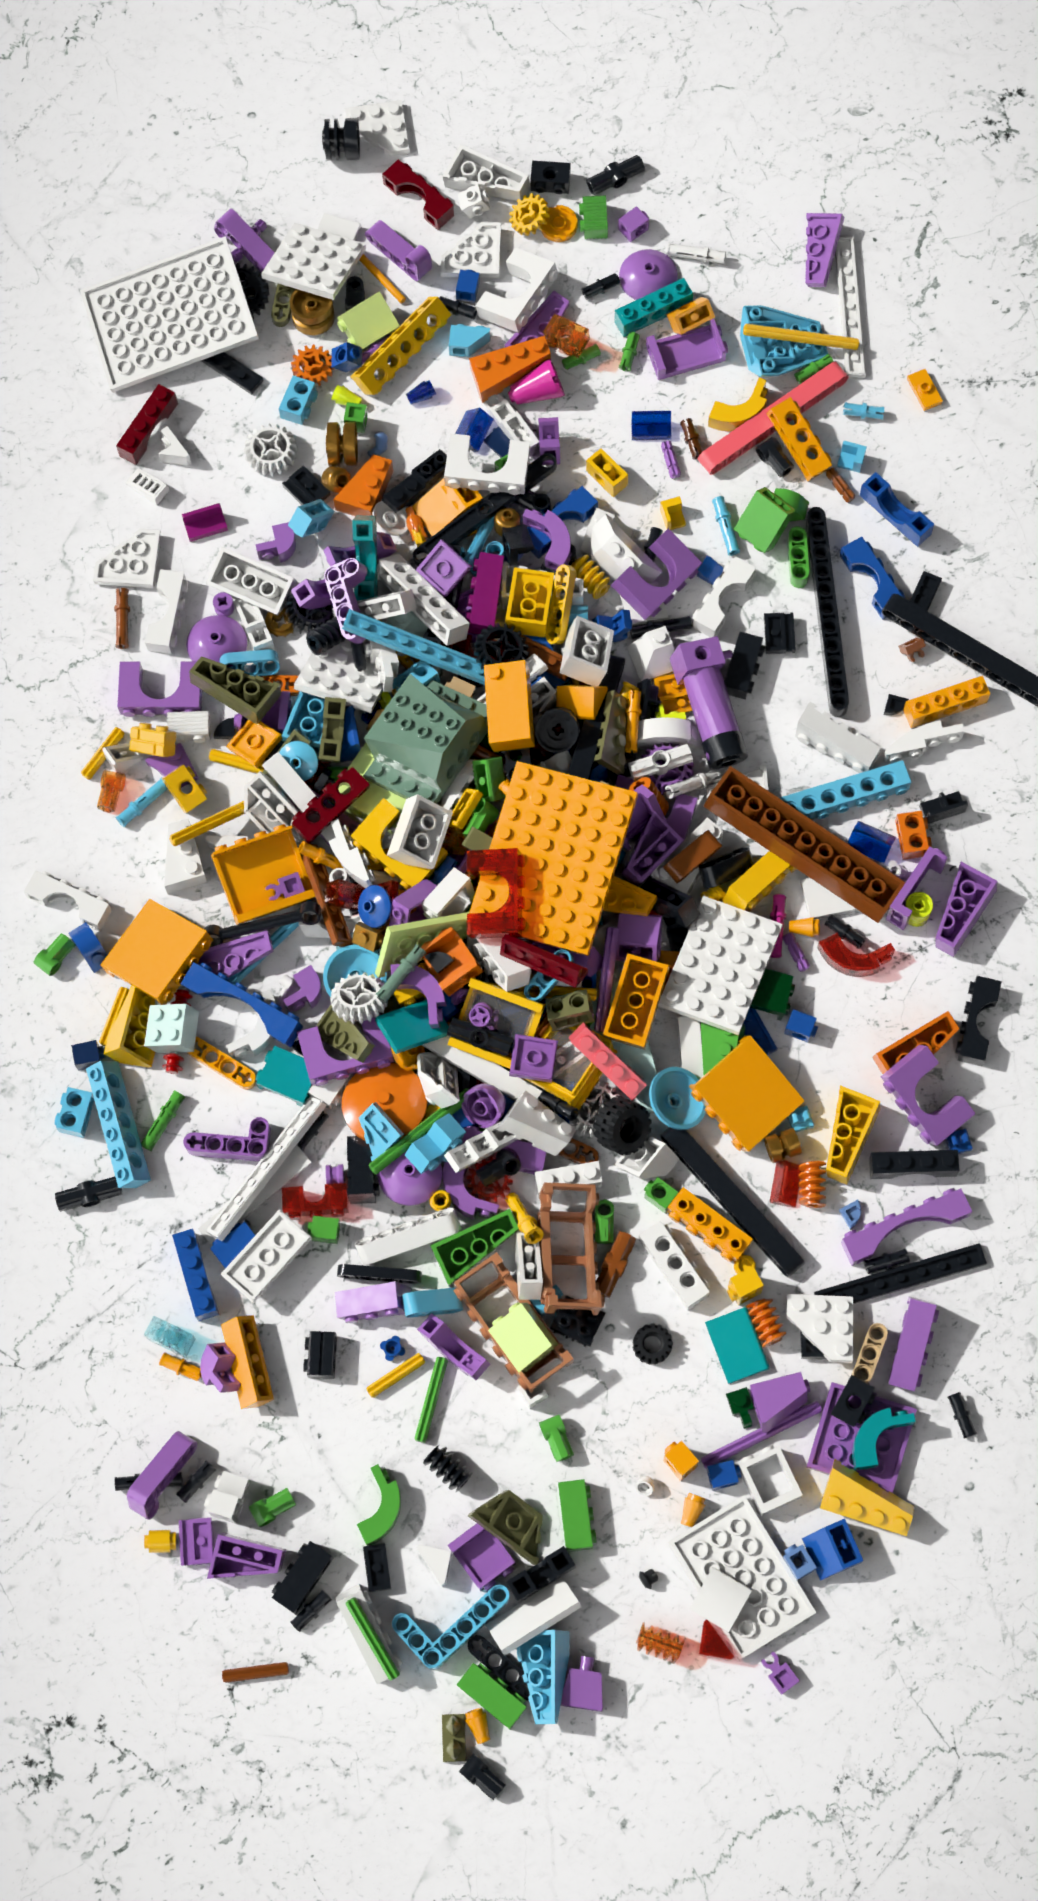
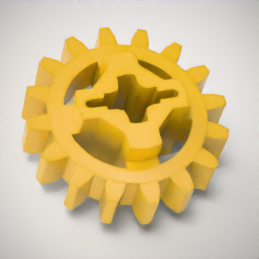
(529, 214)

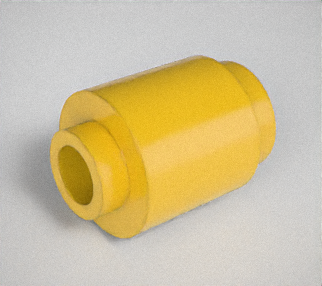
(160, 1541)

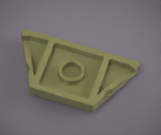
(512, 1523)

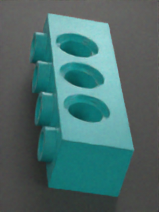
(652, 307)

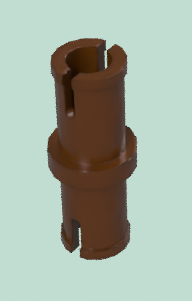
(691, 438)

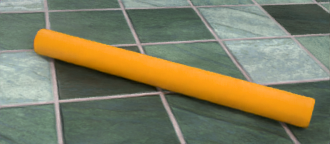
(382, 279)

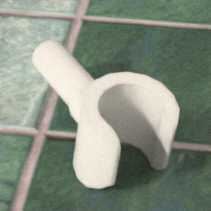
(288, 984)

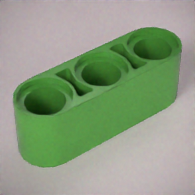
(800, 548)

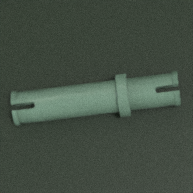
(399, 975)

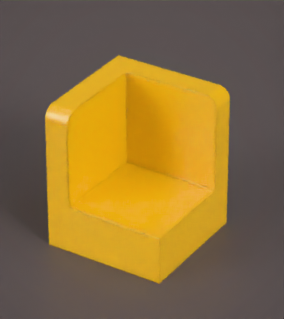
(672, 513)

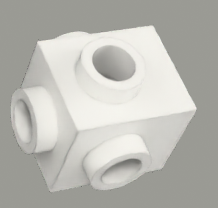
(474, 201)

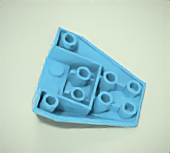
(777, 357)

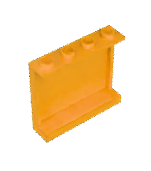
(255, 864)
(157, 951)
(746, 1094)

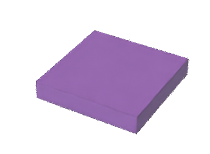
(443, 568)
(533, 1058)

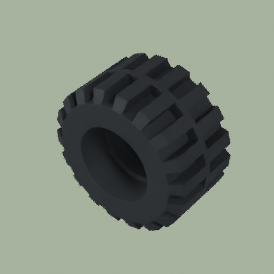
(634, 1131)

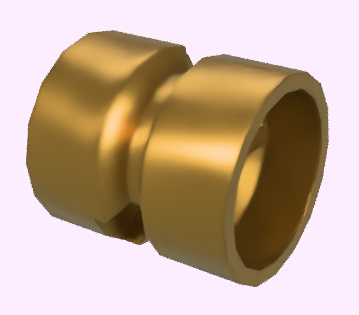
(783, 1145)

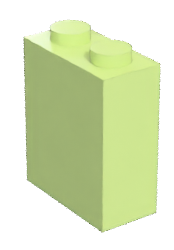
(367, 321)
(522, 1336)

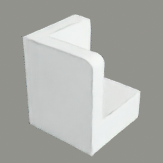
(535, 1397)

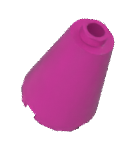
(537, 385)

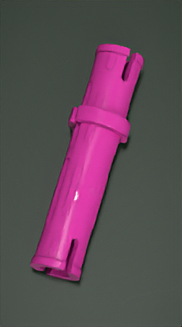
(778, 914)

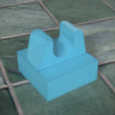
(800, 1119)

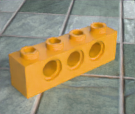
(810, 467)
(946, 701)

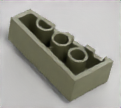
(234, 688)

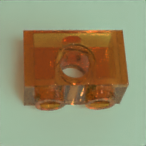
(560, 327)

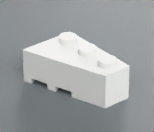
(537, 1124)

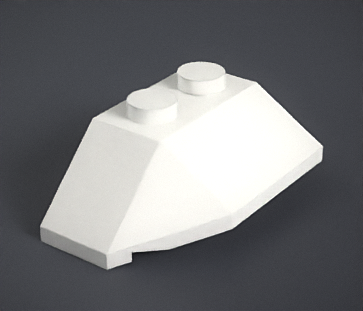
(617, 551)
(268, 805)
(438, 1079)

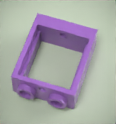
(409, 900)

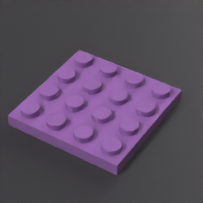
(836, 1439)

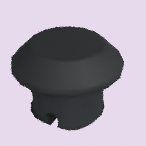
(647, 1578)

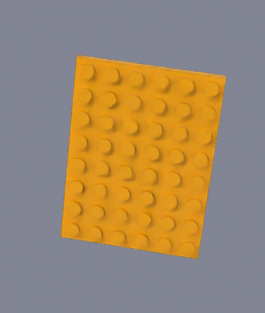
(571, 849)

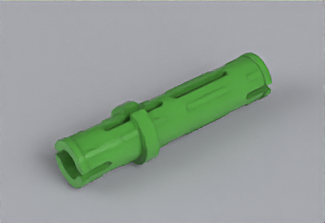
(160, 1124)

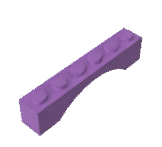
(945, 1209)

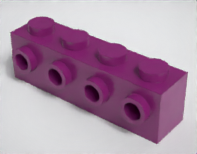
(485, 593)

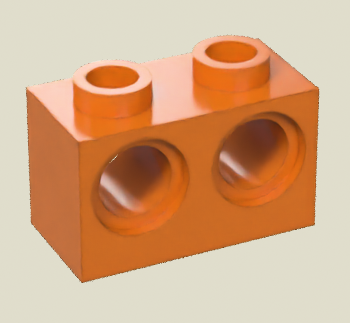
(908, 835)

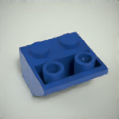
(832, 1549)

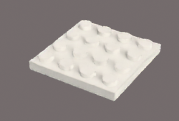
(313, 261)
(336, 677)

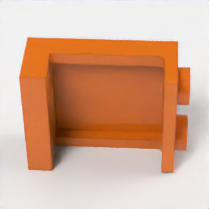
(463, 967)

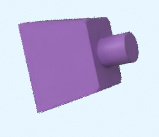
(583, 1687)

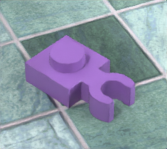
(288, 886)
(781, 1676)

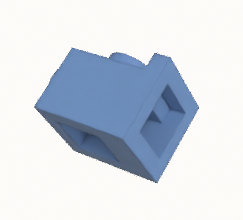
(807, 1565)

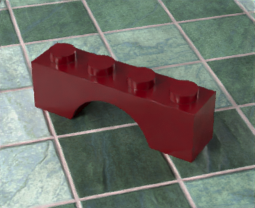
(401, 180)
(135, 439)

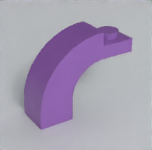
(556, 530)
(385, 548)
(315, 594)
(428, 985)
(461, 1199)
(452, 1347)

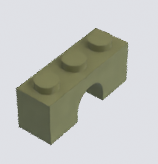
(333, 730)

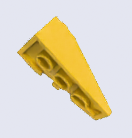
(128, 1032)

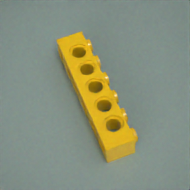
(364, 375)

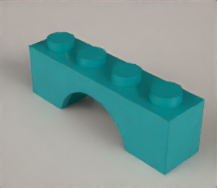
(365, 543)

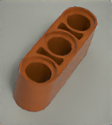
(692, 856)

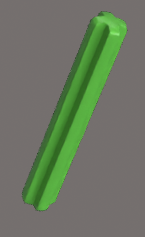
(431, 1399)
(372, 1638)

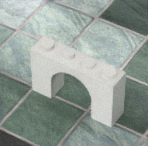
(514, 312)
(508, 479)

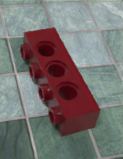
(310, 830)

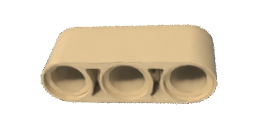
(875, 1346)

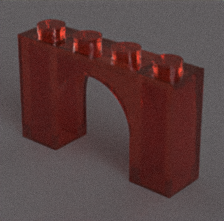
(508, 918)

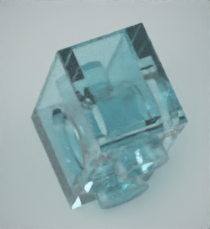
(169, 1336)

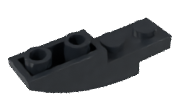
(418, 483)

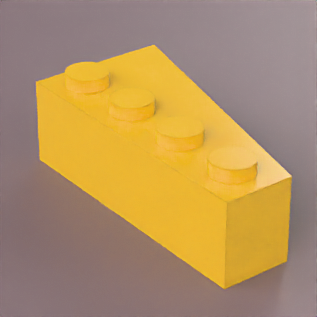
(851, 1129)
(865, 1501)

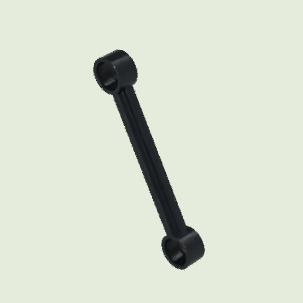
(266, 923)

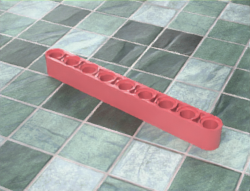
(760, 426)

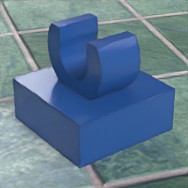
(959, 1141)

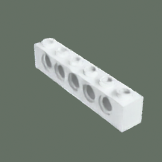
(431, 606)

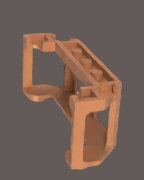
(505, 1279)
(595, 1299)

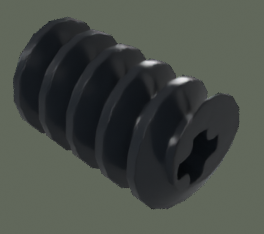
(324, 637)
(447, 1468)

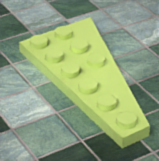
(402, 938)

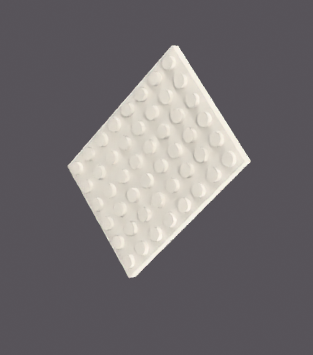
(169, 314)

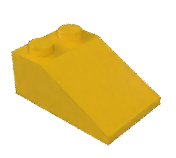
(529, 601)

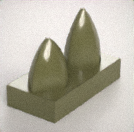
(453, 1738)

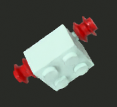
(172, 1030)

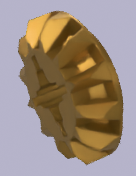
(273, 627)

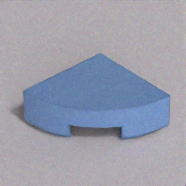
(851, 1213)

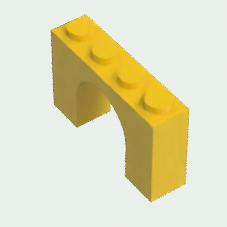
(370, 837)

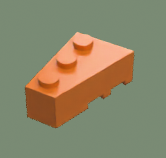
(365, 487)

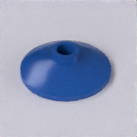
(374, 906)

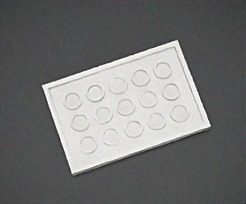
(720, 965)
(742, 1549)

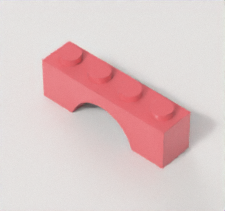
(607, 1061)

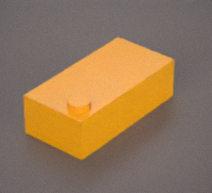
(509, 706)
(636, 1001)

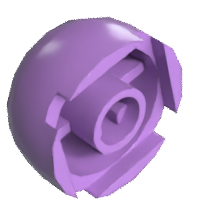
(484, 1105)

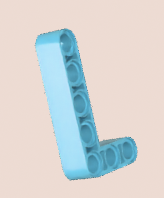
(453, 1631)

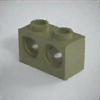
(570, 1013)

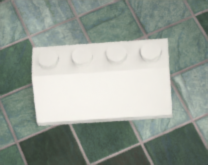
(251, 581)

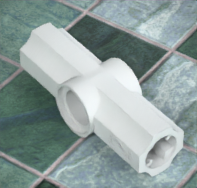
(673, 758)

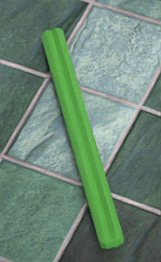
(421, 1130)

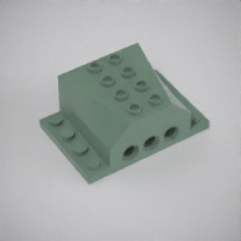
(424, 739)

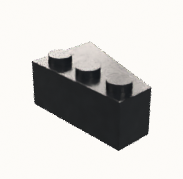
(360, 1177)

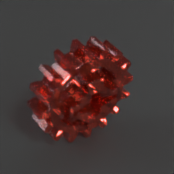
(479, 1189)

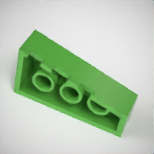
(717, 1044)

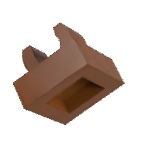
(912, 646)

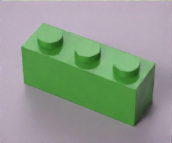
(576, 1515)
(492, 1695)

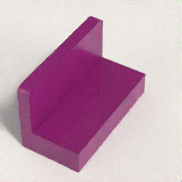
(204, 522)

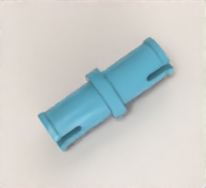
(863, 411)

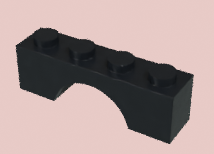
(973, 1045)
(932, 1162)

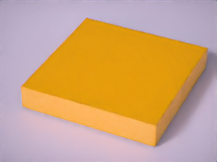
(254, 742)

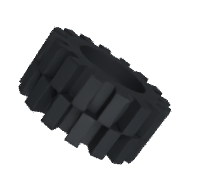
(659, 1332)

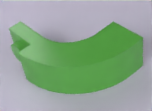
(385, 1518)

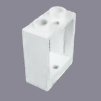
(450, 897)
(780, 1501)

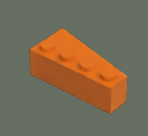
(932, 1035)

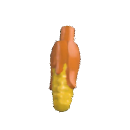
(415, 527)

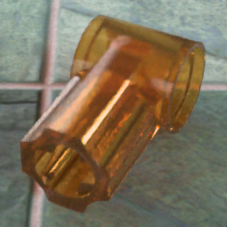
(111, 785)

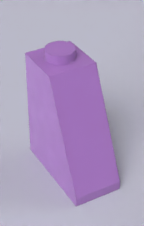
(778, 1398)

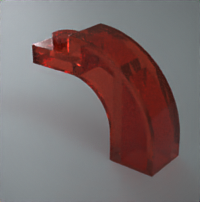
(347, 894)
(851, 963)

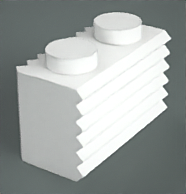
(189, 726)

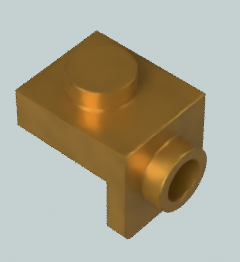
(368, 937)

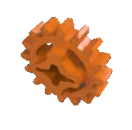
(312, 365)

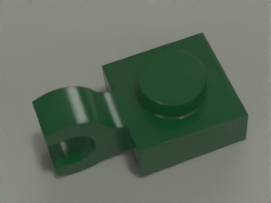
(741, 1403)

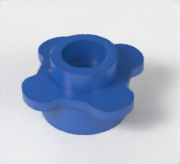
(391, 1354)

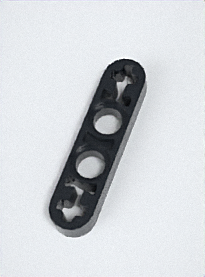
(382, 1274)
(501, 1670)

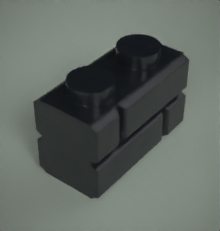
(321, 1355)

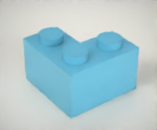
(430, 1149)

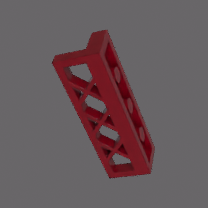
(542, 961)

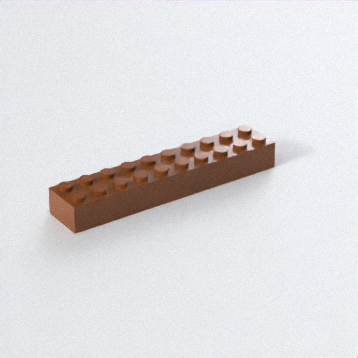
(804, 844)

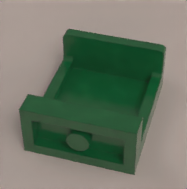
(774, 993)

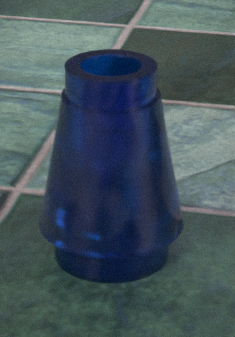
(421, 392)

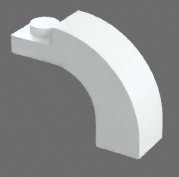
(667, 730)
(257, 1040)

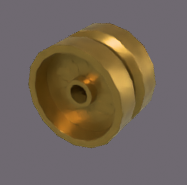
(311, 312)
(342, 444)

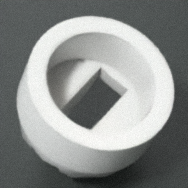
(645, 1486)

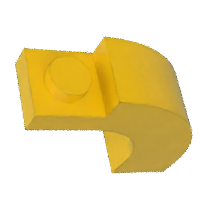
(729, 417)

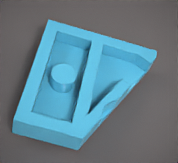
(379, 1130)

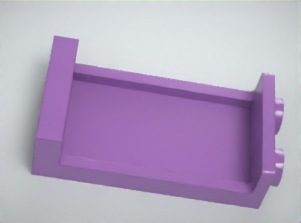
(687, 351)
(898, 913)

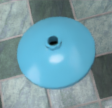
(349, 961)
(674, 1086)

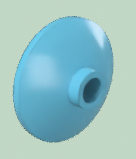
(304, 754)

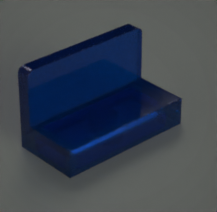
(476, 424)
(651, 425)
(871, 841)

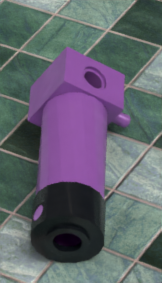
(699, 668)

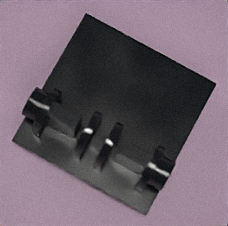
(577, 1324)

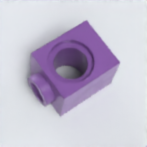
(633, 223)

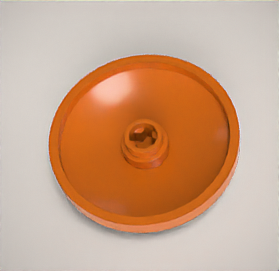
(393, 1089)

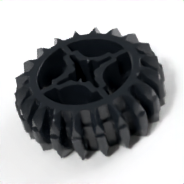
(309, 621)
(484, 649)

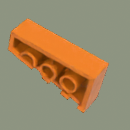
(507, 365)

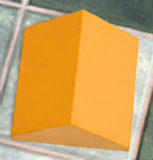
(581, 700)

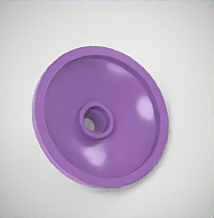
(640, 282)
(230, 633)
(411, 1187)

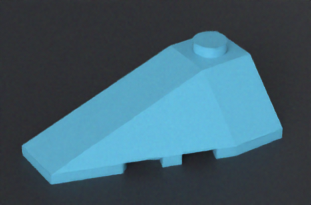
(545, 1669)

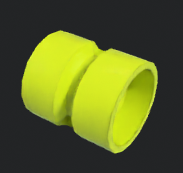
(921, 908)

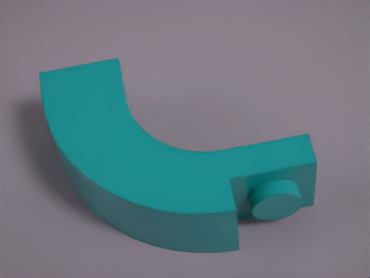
(864, 1444)

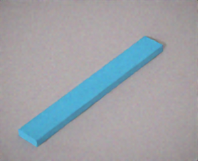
(413, 646)

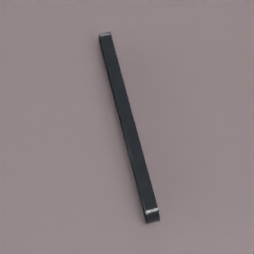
(473, 518)

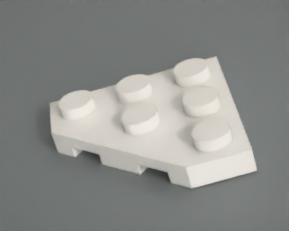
(382, 126)
(475, 252)
(131, 562)
(825, 1323)

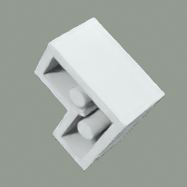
(228, 1498)

